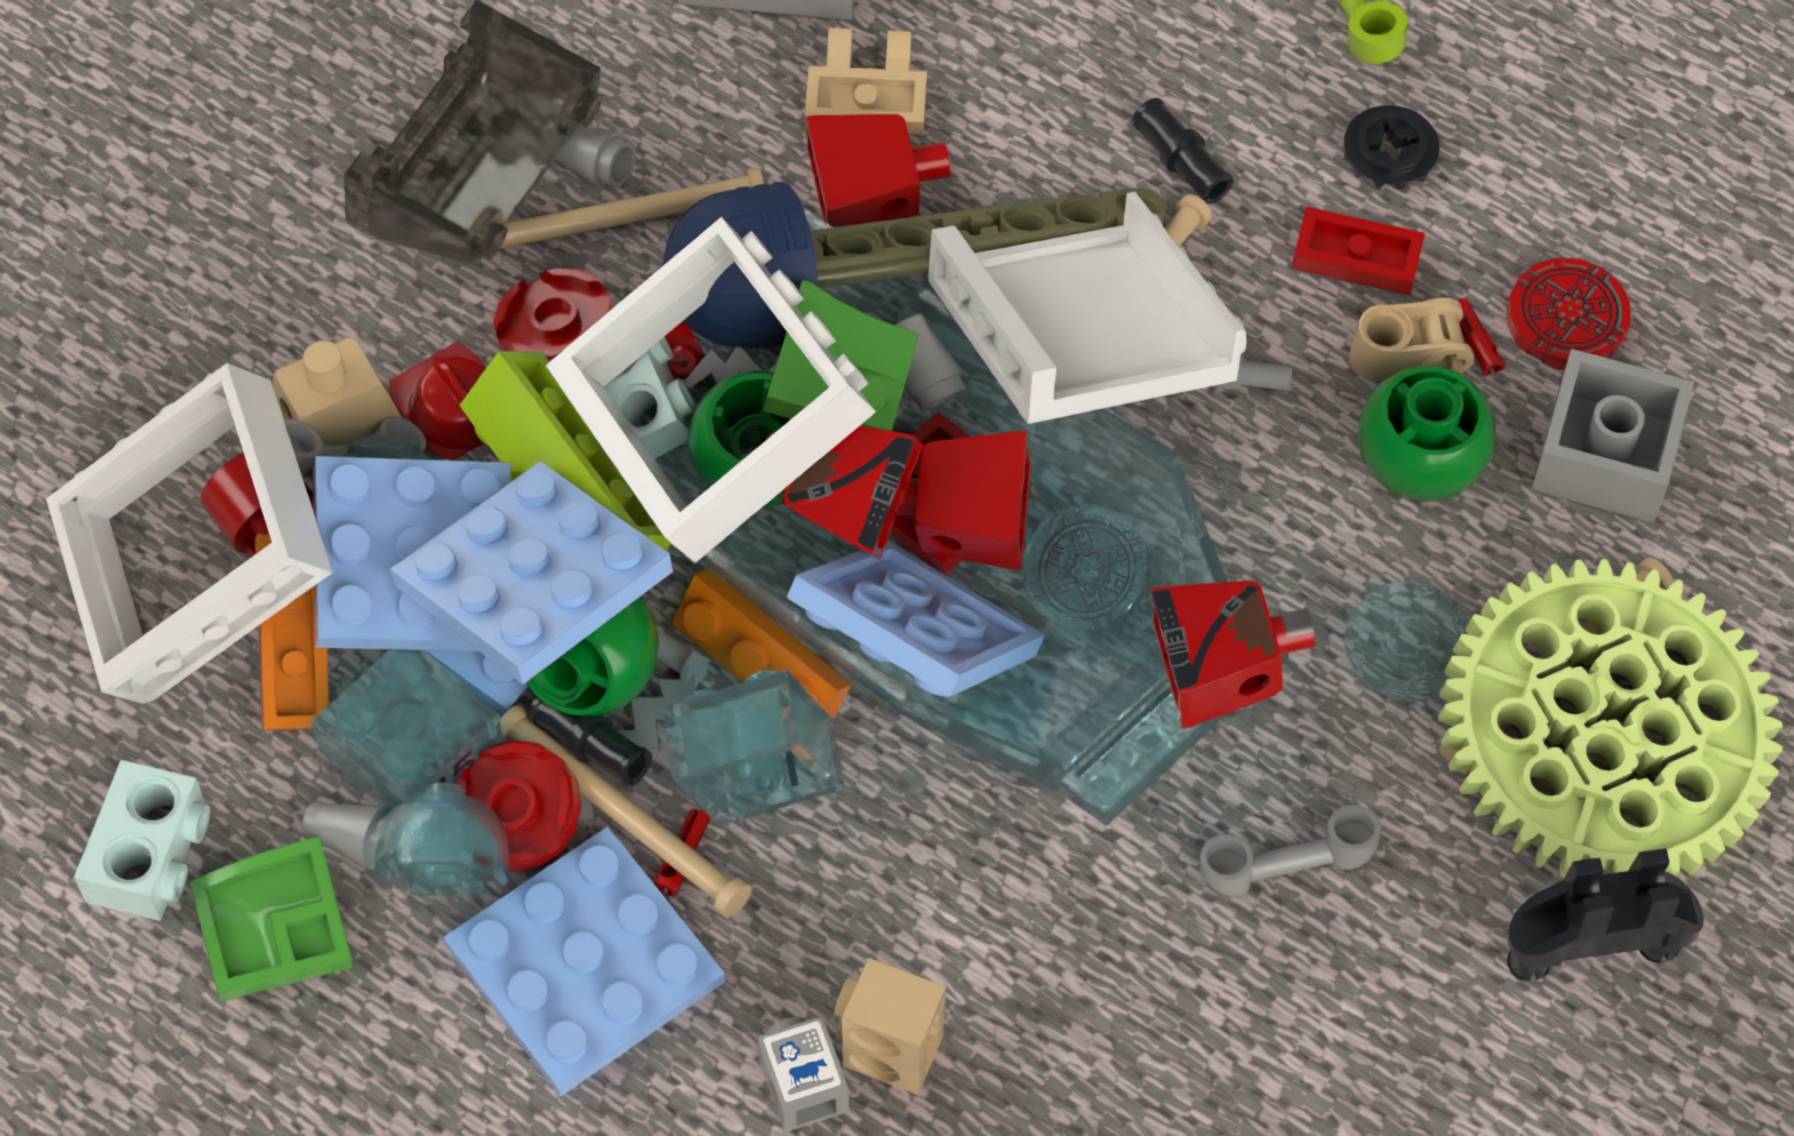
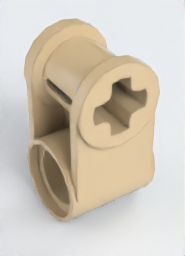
(1412, 337)

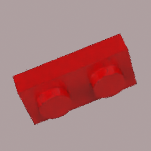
(1358, 250)

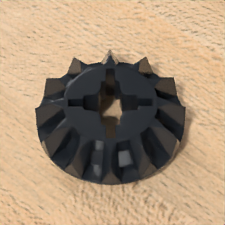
(1405, 130)

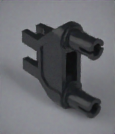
(1604, 916)

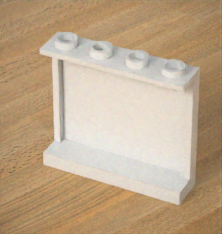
(1089, 316)

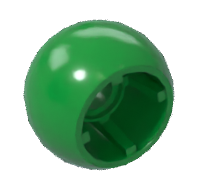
(720, 448)
(1427, 456)
(604, 667)

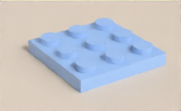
(373, 519)
(531, 571)
(915, 619)
(584, 960)

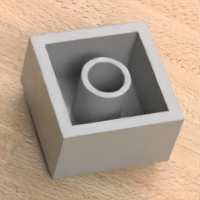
(1613, 436)

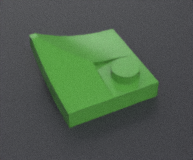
(875, 347)
(271, 920)

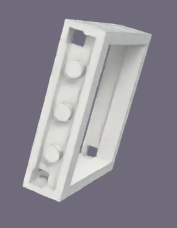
(650, 315)
(296, 560)

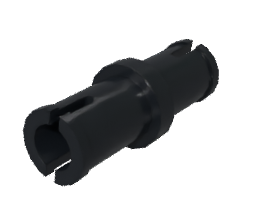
(1182, 150)
(595, 741)

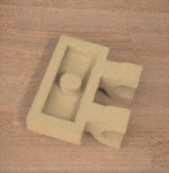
(854, 91)

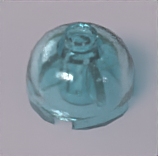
(442, 844)

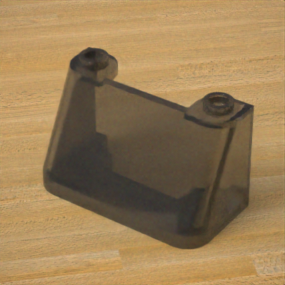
(474, 142)

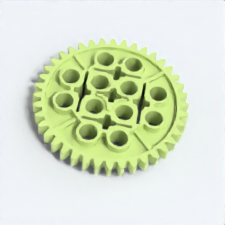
(1638, 622)

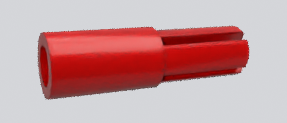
(1479, 340)
(691, 834)

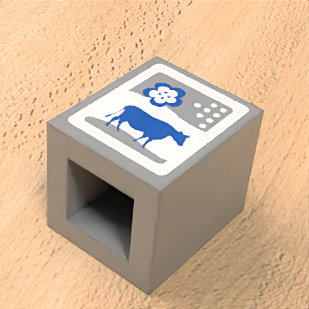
(802, 1072)

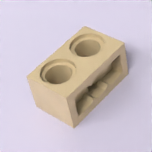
(890, 1024)

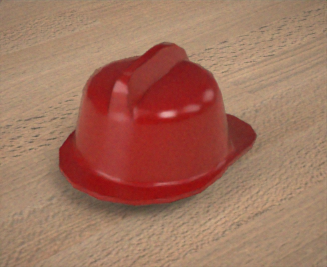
(432, 395)

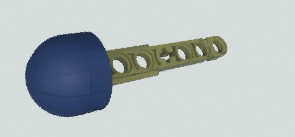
(740, 317)

